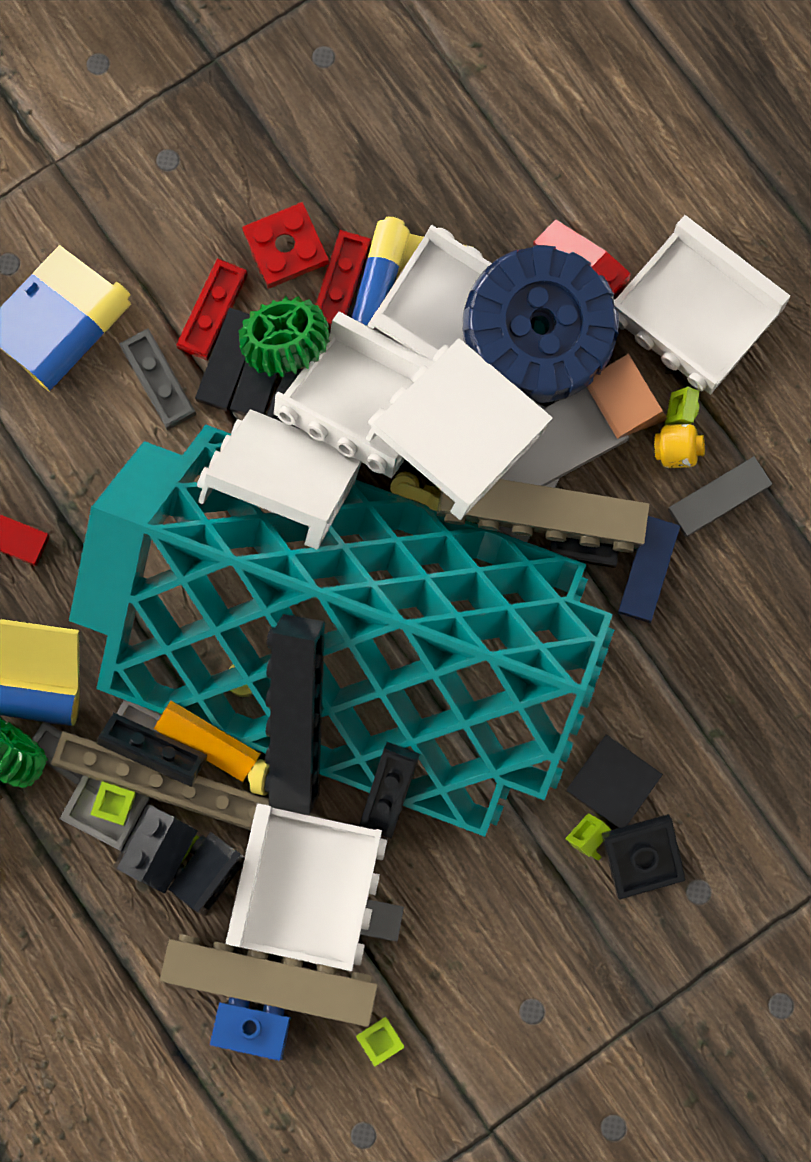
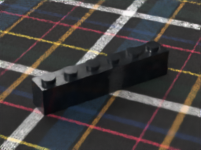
(295, 713)

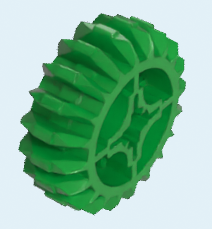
(284, 336)
(20, 757)

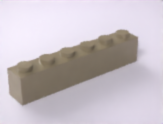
(557, 514)
(269, 982)

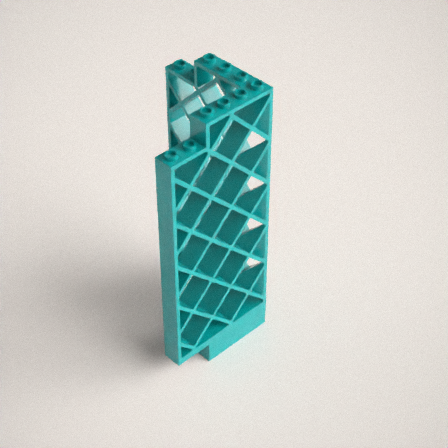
(532, 672)

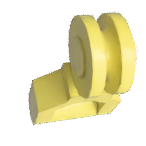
(407, 486)

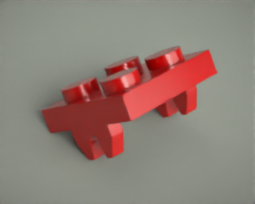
(283, 266)

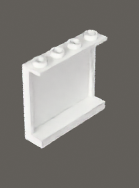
(430, 294)
(699, 305)
(347, 388)
(460, 424)
(282, 473)
(306, 888)

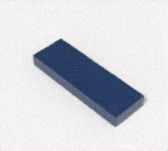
(649, 570)

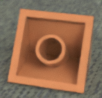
(625, 398)

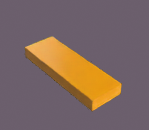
(197, 733)

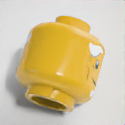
(679, 446)

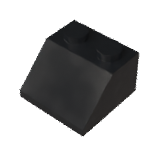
(155, 848)
(206, 873)

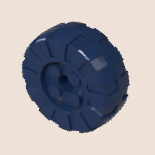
(563, 296)

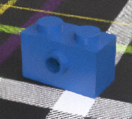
(251, 1030)

